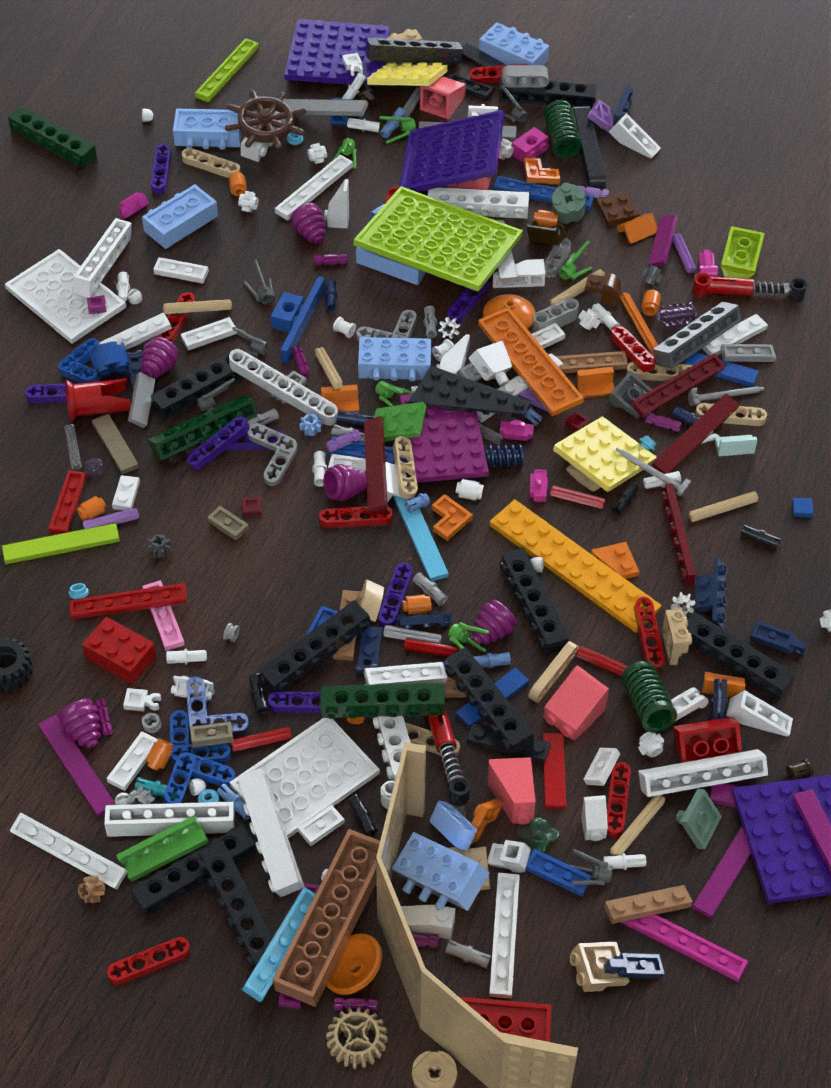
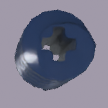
(505, 455)

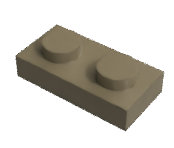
(228, 523)
(211, 734)

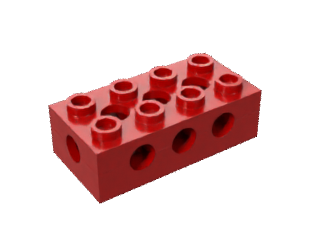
(515, 1017)

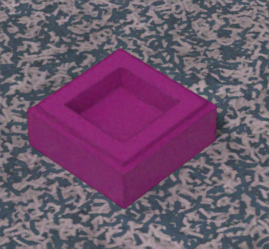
(96, 304)

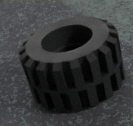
(20, 671)

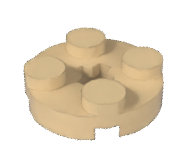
(434, 1061)

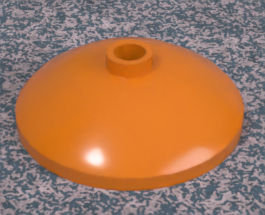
(520, 306)
(356, 965)

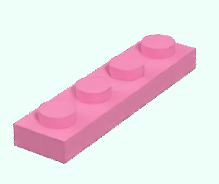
(166, 623)

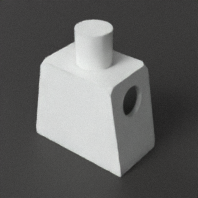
(492, 362)

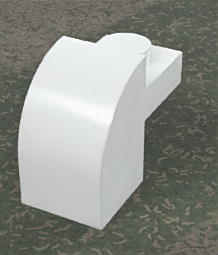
(510, 856)

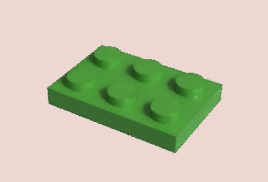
(402, 420)

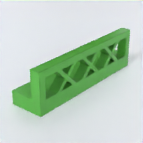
(163, 849)

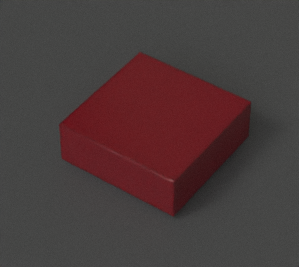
(577, 421)
(251, 506)

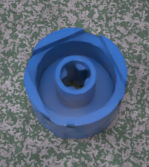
(110, 359)

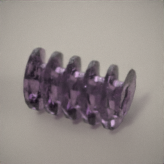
(677, 312)

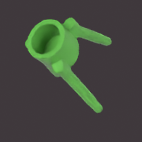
(406, 125)
(348, 148)
(568, 271)
(387, 390)
(459, 634)

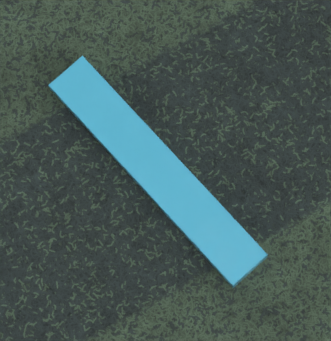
(422, 541)
(266, 968)

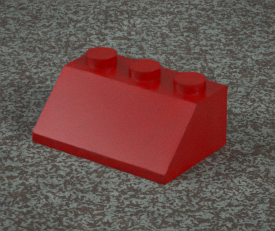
(707, 739)

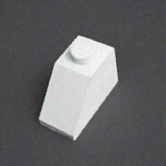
(594, 818)

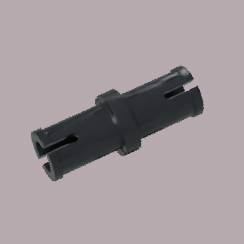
(625, 498)
(760, 536)
(258, 693)
(362, 815)

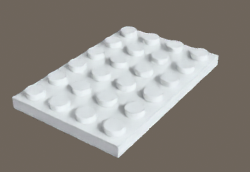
(49, 294)
(314, 772)

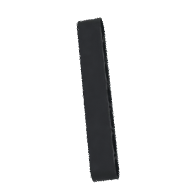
(590, 149)

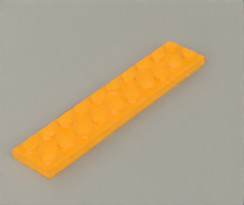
(571, 563)

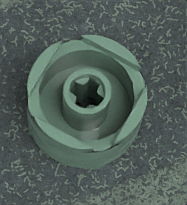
(569, 203)

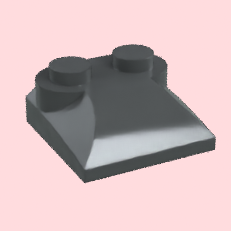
(627, 391)

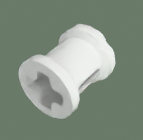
(344, 327)
(441, 350)

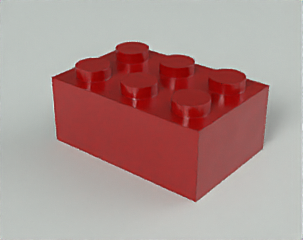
(119, 650)

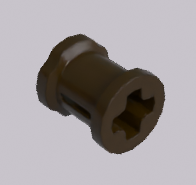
(800, 770)

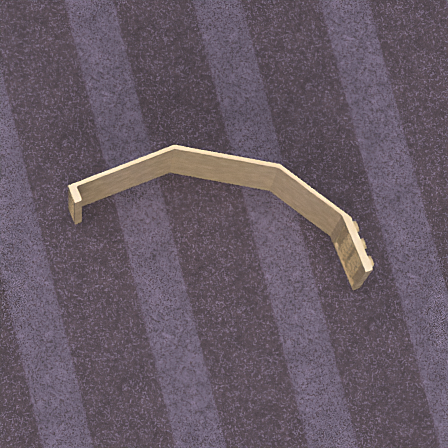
(491, 1056)

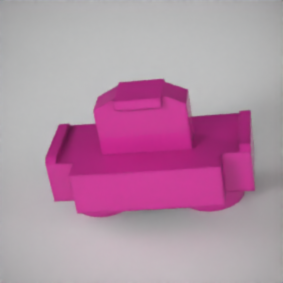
(132, 204)
(516, 430)
(538, 485)

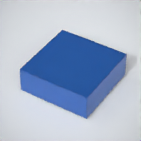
(802, 507)

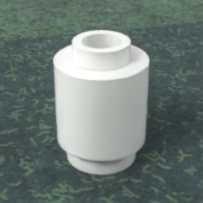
(469, 489)
(386, 792)

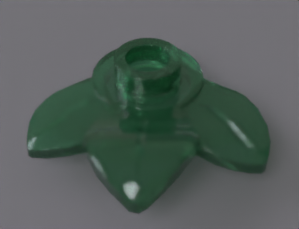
(538, 834)

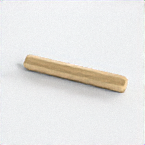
(574, 290)
(198, 306)
(328, 368)
(723, 506)
(637, 825)

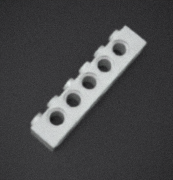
(485, 202)
(102, 258)
(388, 738)

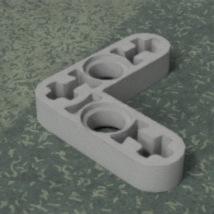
(401, 324)
(281, 452)

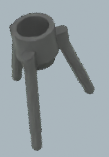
(518, 112)
(265, 294)
(257, 345)
(207, 402)
(601, 873)

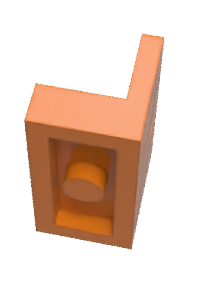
(639, 227)
(595, 382)
(344, 398)
(734, 684)

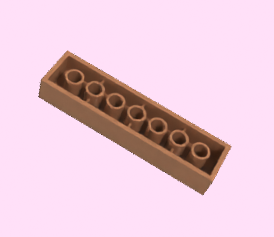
(329, 920)

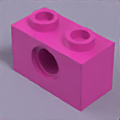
(530, 144)

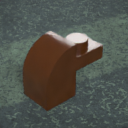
(607, 285)

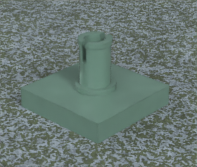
(700, 818)

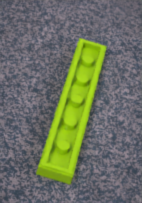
(226, 70)
(60, 543)

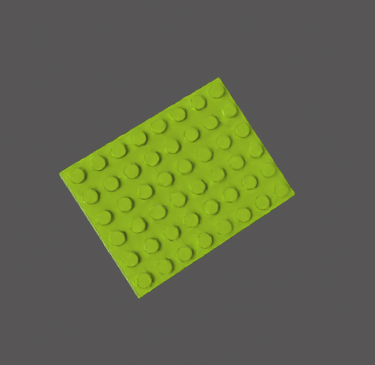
(438, 238)

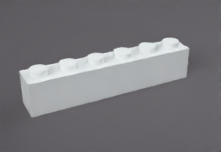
(703, 773)
(155, 818)
(270, 833)

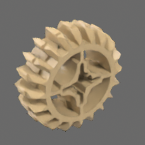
(345, 1025)

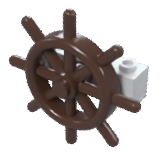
(268, 124)

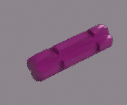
(330, 259)
(301, 361)
(663, 422)
(104, 722)
(422, 940)
(353, 1003)

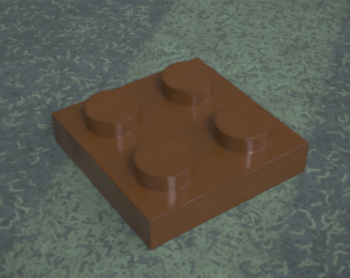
(617, 208)

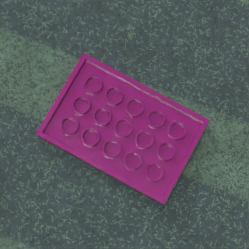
(448, 446)

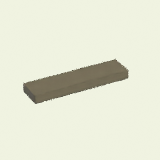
(115, 444)

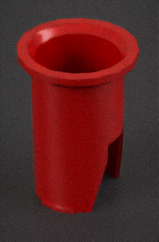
(95, 398)

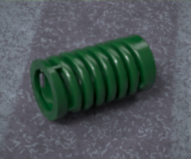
(562, 129)
(649, 697)

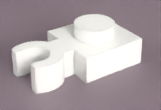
(353, 63)
(139, 699)

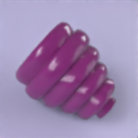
(309, 222)
(158, 357)
(343, 482)
(496, 620)
(81, 722)

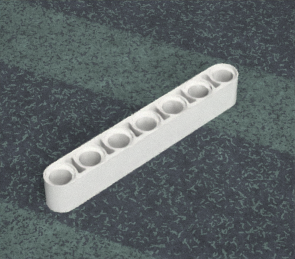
(279, 379)

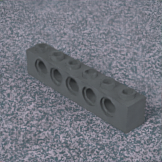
(696, 335)

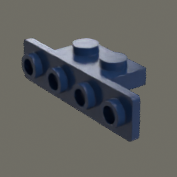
(711, 593)

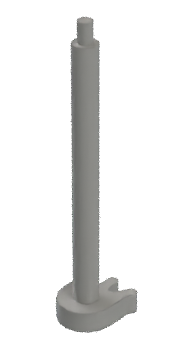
(694, 398)
(681, 488)

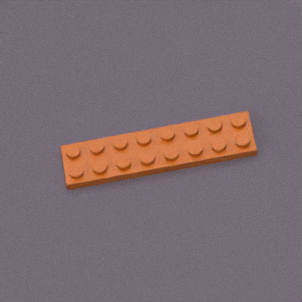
(531, 362)

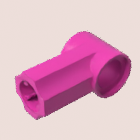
(707, 263)

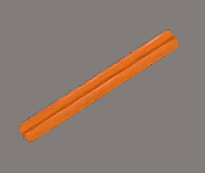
(638, 322)

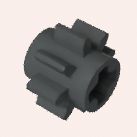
(652, 275)
(159, 545)

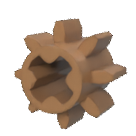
(91, 889)

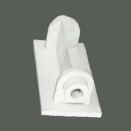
(180, 687)

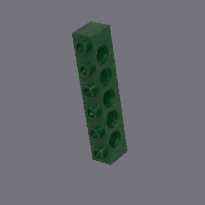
(52, 137)
(201, 427)
(390, 694)

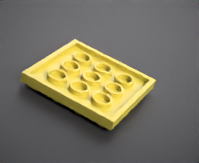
(407, 74)
(595, 455)

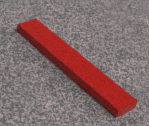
(128, 601)

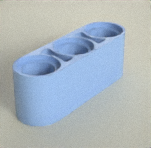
(453, 825)

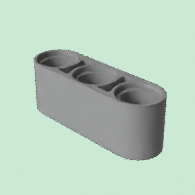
(525, 76)
(559, 313)

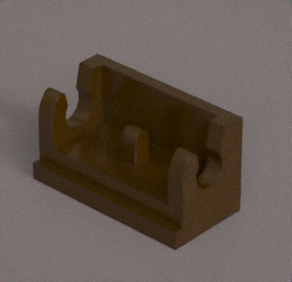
(545, 234)

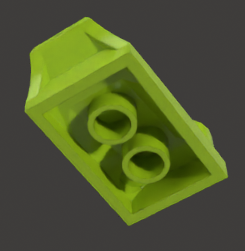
(741, 253)

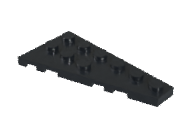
(461, 394)

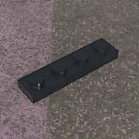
(483, 737)

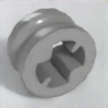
(231, 632)
(155, 727)

